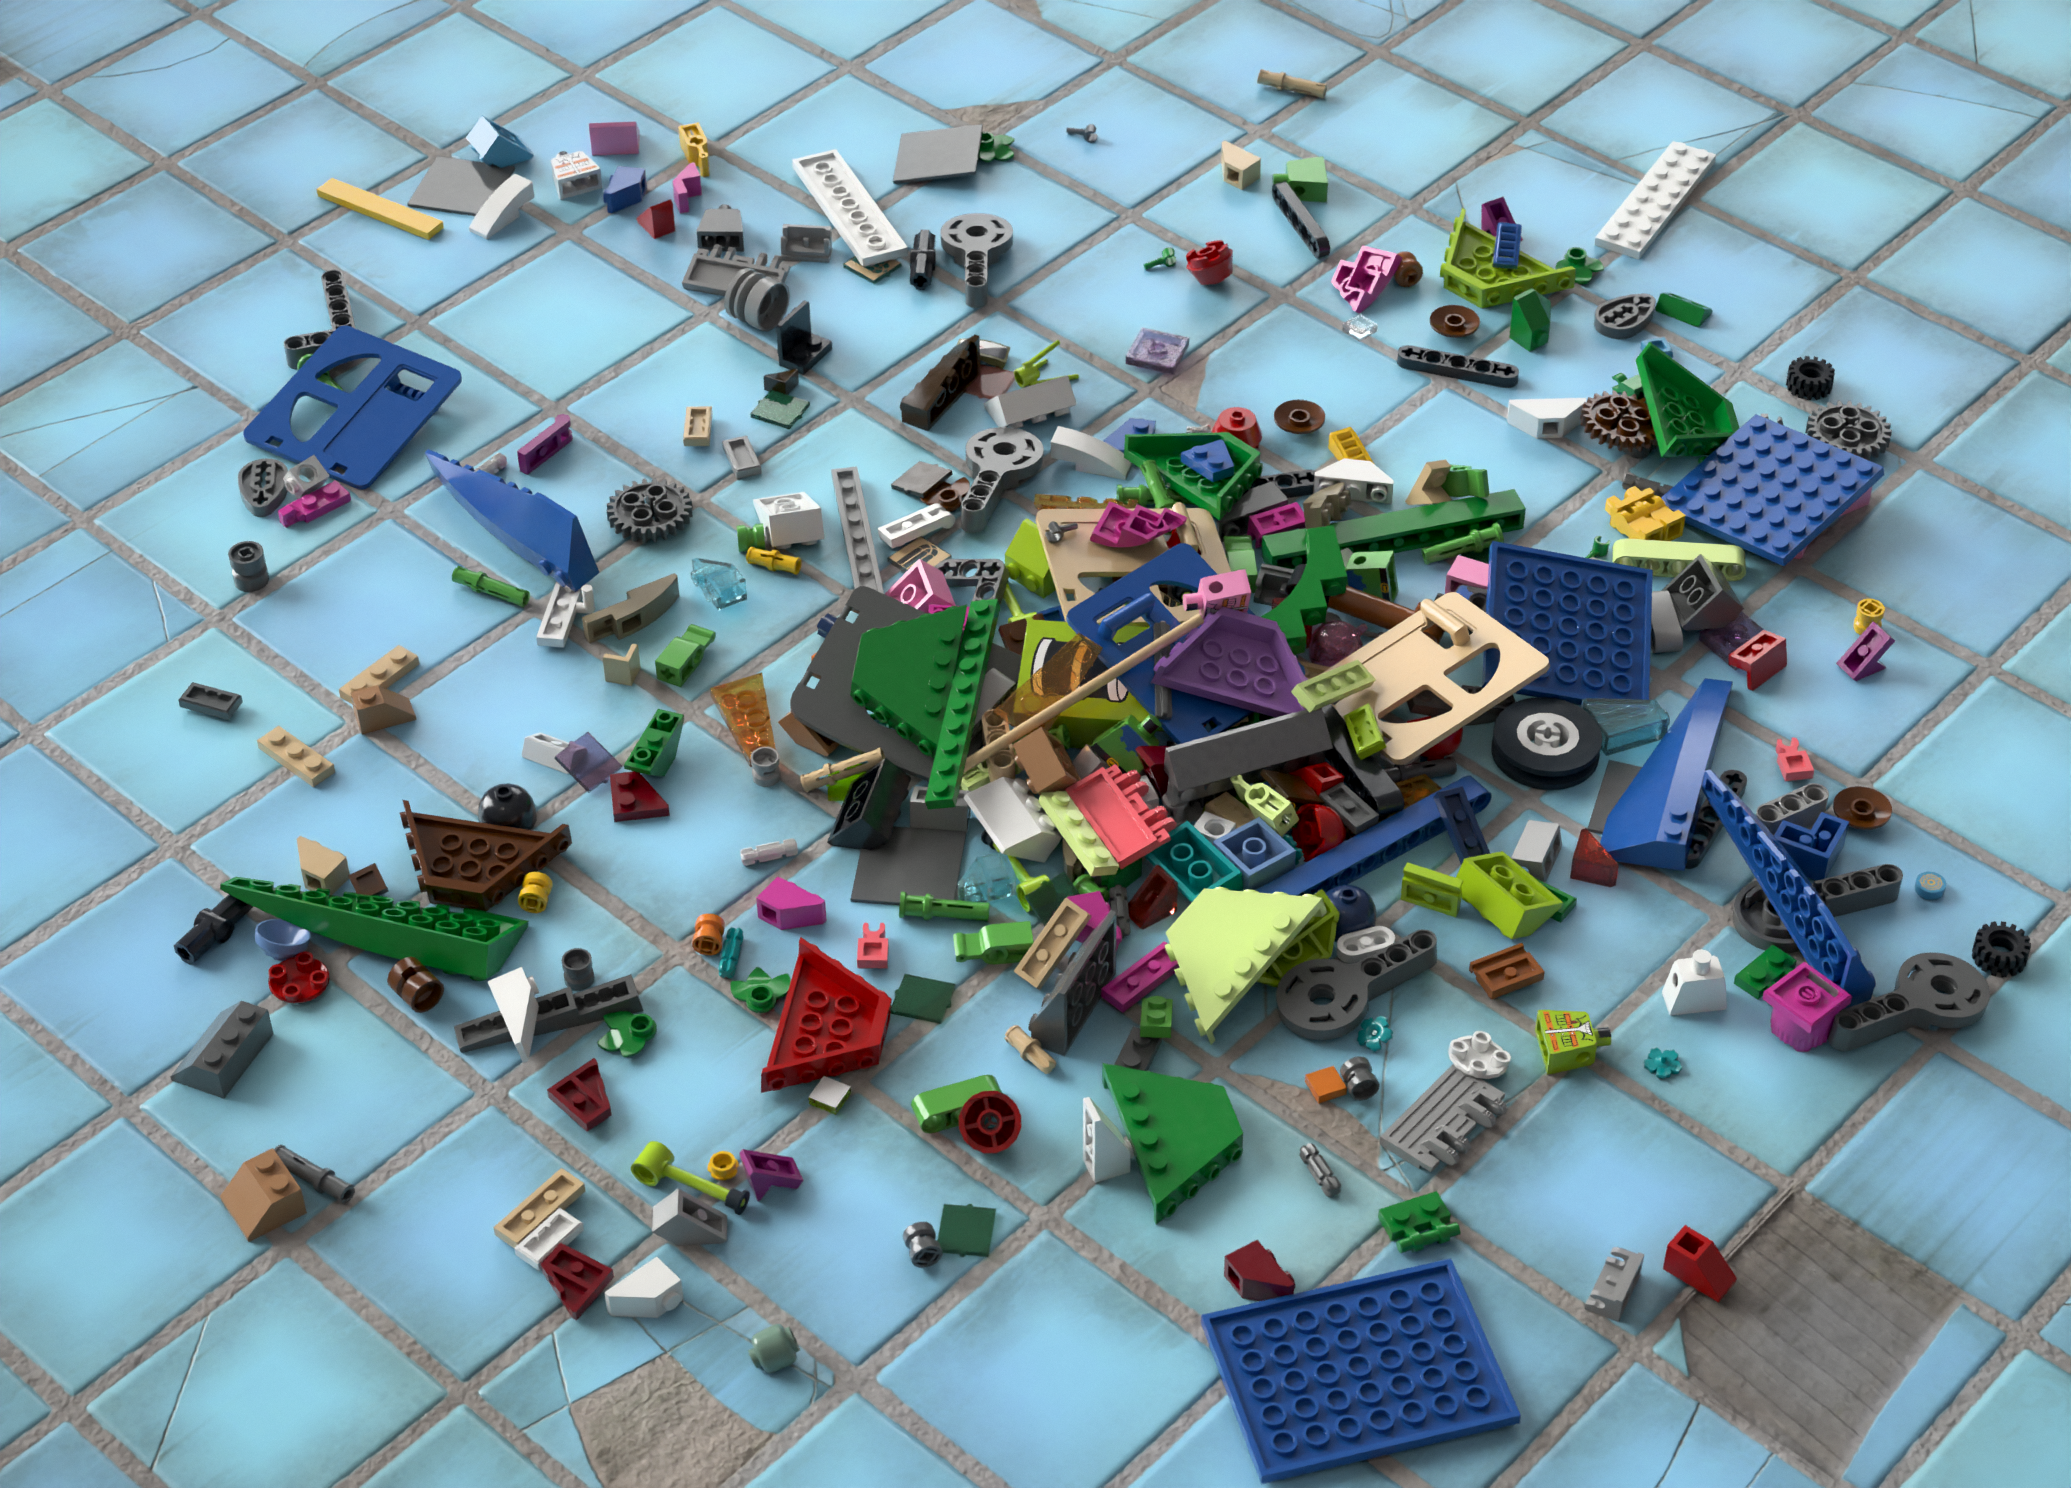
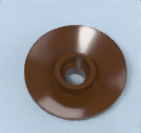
(1454, 321)
(1299, 416)
(1862, 807)

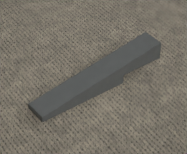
(555, 1012)

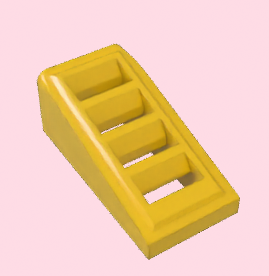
(1346, 444)

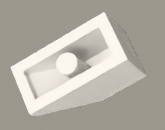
(645, 1292)

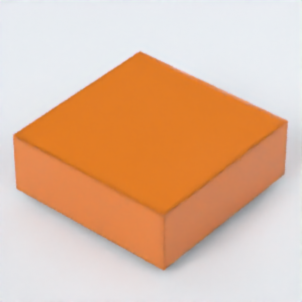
(1325, 1084)

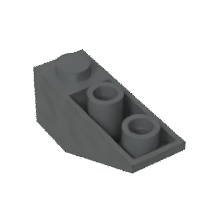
(1251, 503)

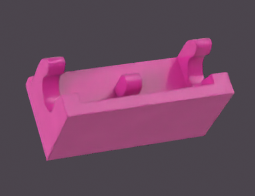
(1275, 521)

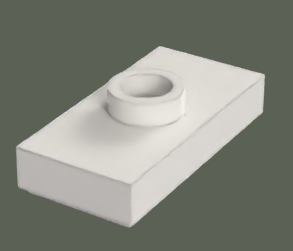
(547, 1236)

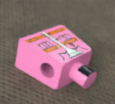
(1220, 591)

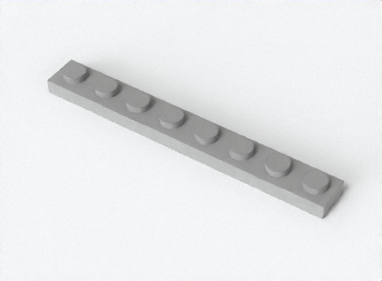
(856, 528)

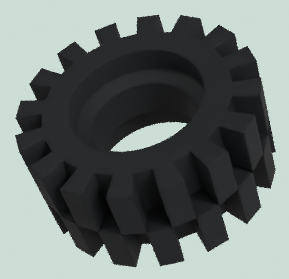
(1810, 378)
(2003, 937)

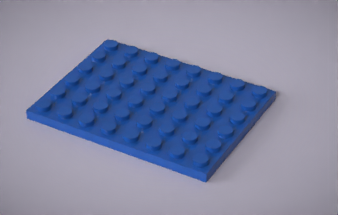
(1358, 1370)

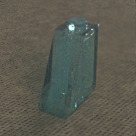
(1627, 722)

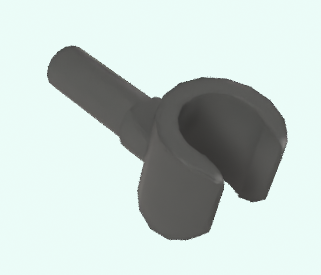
(1088, 137)
(1056, 531)

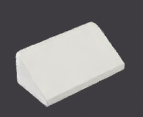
(543, 749)

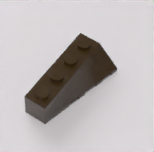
(942, 385)

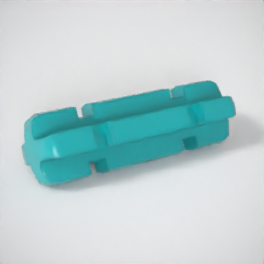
(730, 952)

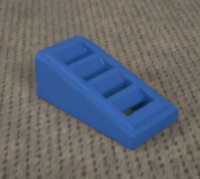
(1507, 244)

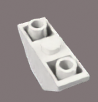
(1545, 416)
(1360, 477)

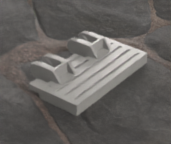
(714, 274)
(1442, 1120)

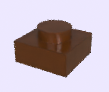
(368, 881)

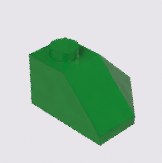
(1530, 320)

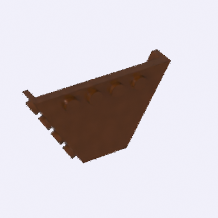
(476, 861)

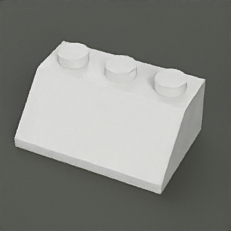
(1032, 403)
(1014, 819)

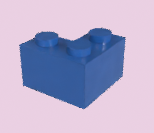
(1816, 848)

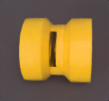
(1867, 612)
(535, 892)

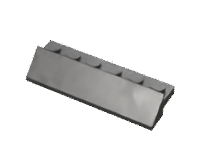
(1275, 745)

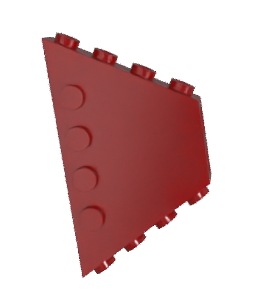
(827, 1023)

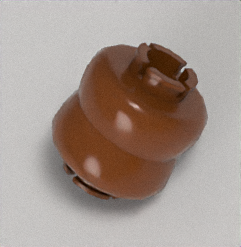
(1409, 270)

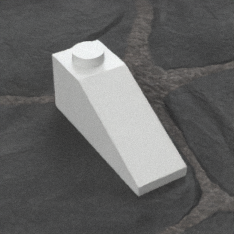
(518, 1007)
(1103, 1145)

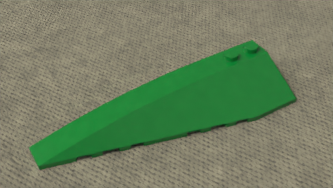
(456, 942)

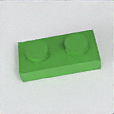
(1156, 1017)

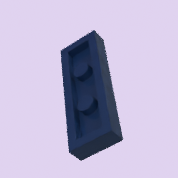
(1461, 823)

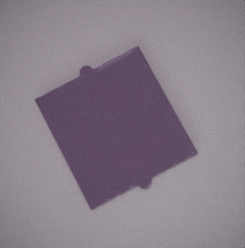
(588, 762)

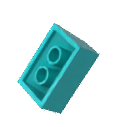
(1195, 863)

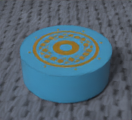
(1930, 885)

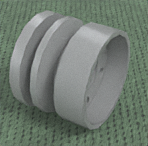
(756, 299)

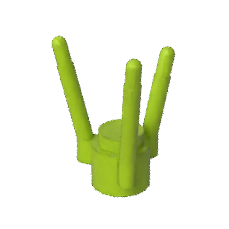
(1029, 372)

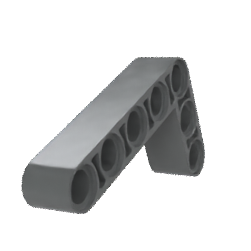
(339, 315)

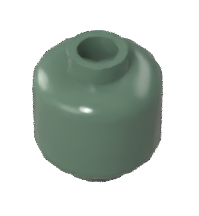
(774, 1348)

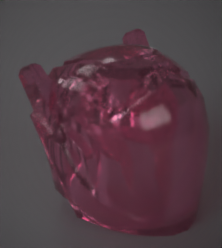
(1334, 642)

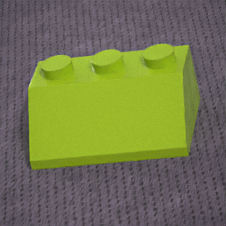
(1506, 894)

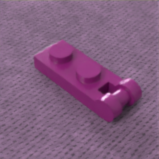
(545, 444)

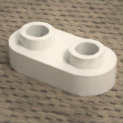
(1363, 943)

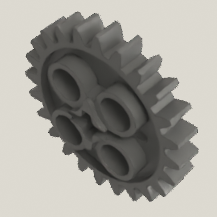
(1850, 429)
(633, 516)

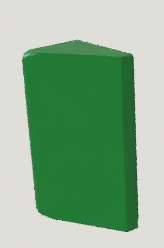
(1682, 309)

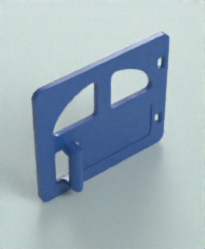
(369, 422)
(1176, 567)

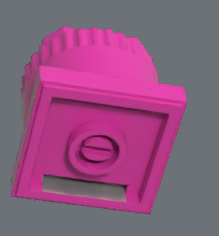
(1804, 1007)

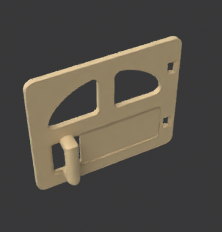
(1079, 557)
(1409, 662)

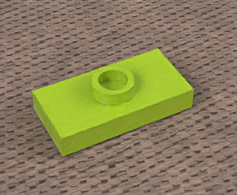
(1364, 731)

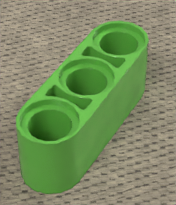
(941, 1106)

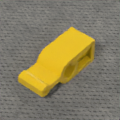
(695, 146)

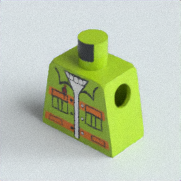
(1568, 1039)

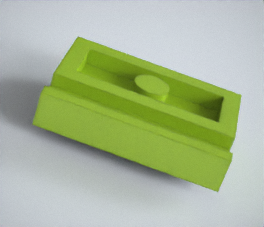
(1431, 889)

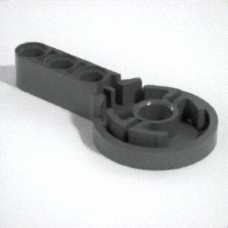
(976, 244)
(997, 463)
(1840, 893)
(1347, 981)
(1915, 1002)

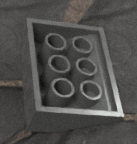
(1077, 989)

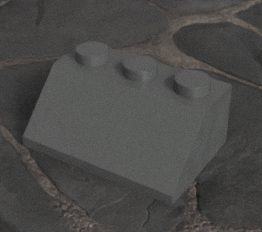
(1703, 597)
(225, 1049)

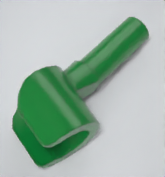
(1167, 259)
(1598, 549)

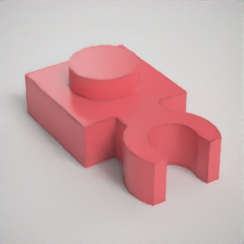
(1793, 763)
(873, 948)

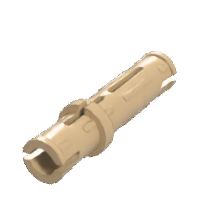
(1286, 82)
(811, 780)

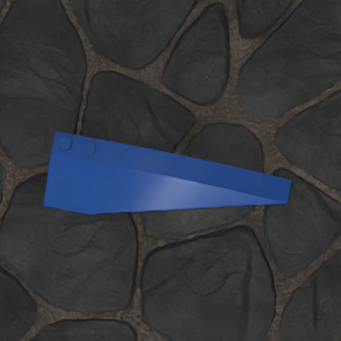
(522, 521)

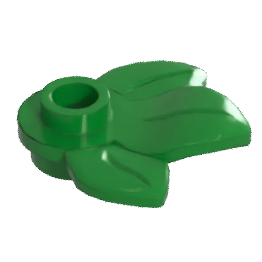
(995, 147)
(1584, 265)
(760, 990)
(627, 1032)

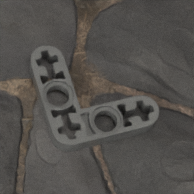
(981, 579)

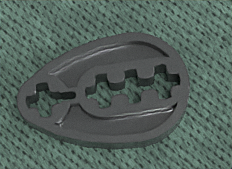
(1636, 313)
(251, 489)

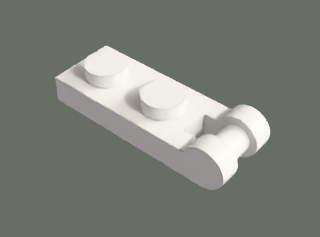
(916, 525)

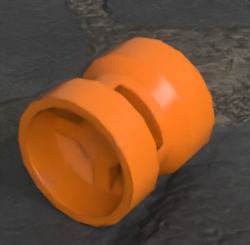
(708, 934)

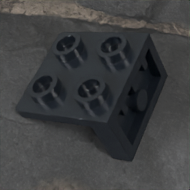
(797, 344)

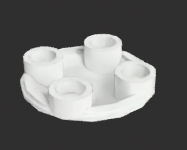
(1479, 1056)

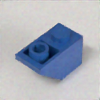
(625, 188)

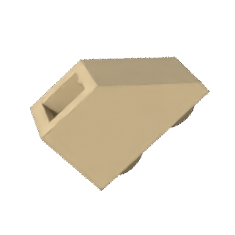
(1239, 166)
(321, 866)

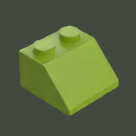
(1028, 561)

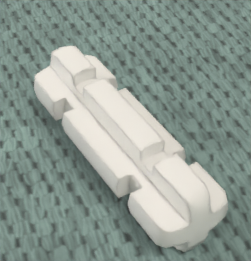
(492, 466)
(769, 852)

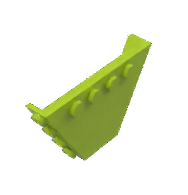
(1472, 275)

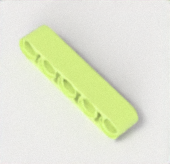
(1672, 557)

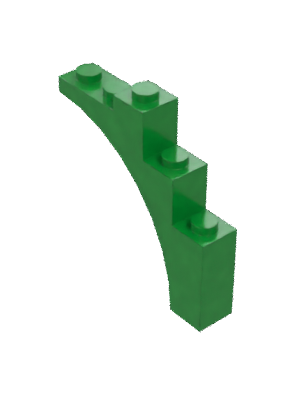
(1322, 577)

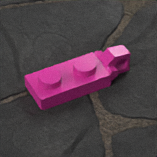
(314, 504)

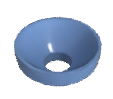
(281, 938)

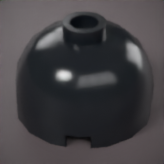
(507, 806)

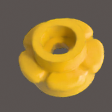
(723, 1166)

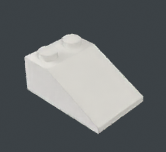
(790, 519)

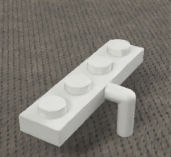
(561, 614)

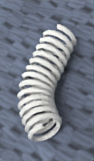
(1202, 429)

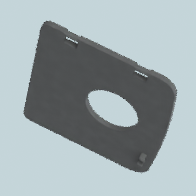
(832, 709)

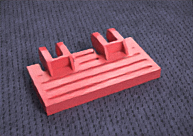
(1120, 815)

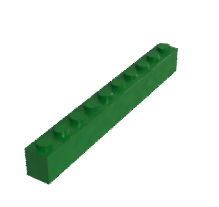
(1405, 528)

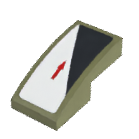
(992, 352)

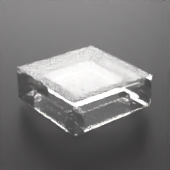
(1359, 327)

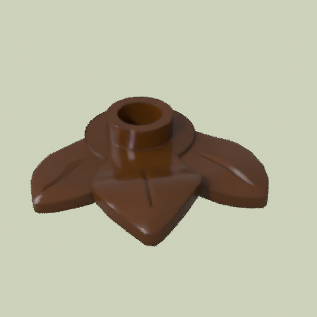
(948, 494)

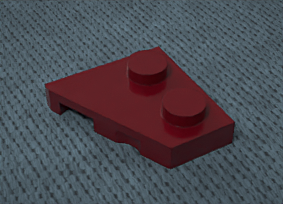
(635, 798)
(582, 1096)
(575, 1278)

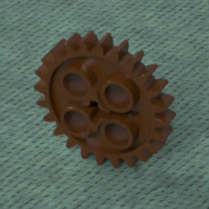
(1606, 412)

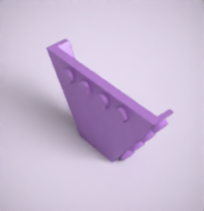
(1235, 662)

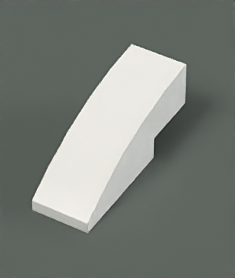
(502, 206)
(1089, 454)

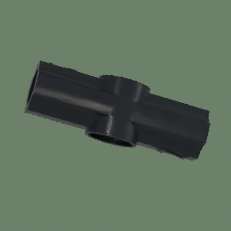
(922, 259)
(211, 927)

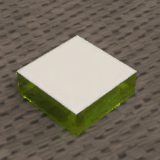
(829, 1095)

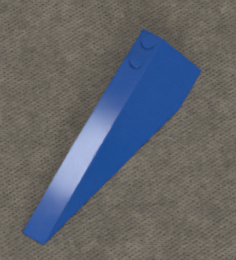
(1662, 804)
(1791, 894)

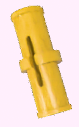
(774, 560)

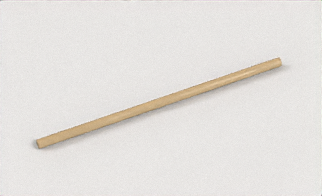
(1082, 692)

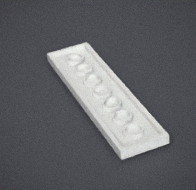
(1655, 200)
(850, 208)

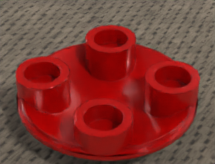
(298, 978)

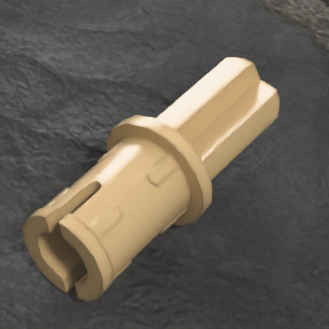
(1029, 1049)

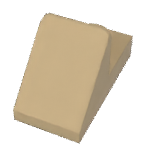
(1428, 485)

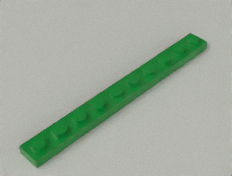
(962, 705)

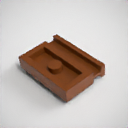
(1506, 971)

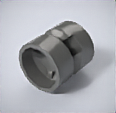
(248, 566)

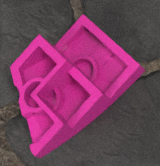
(1366, 278)
(1132, 528)

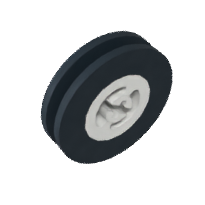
(1544, 762)

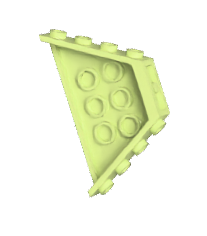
(1229, 942)

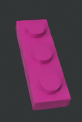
(1139, 979)

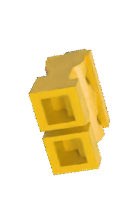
(1644, 516)

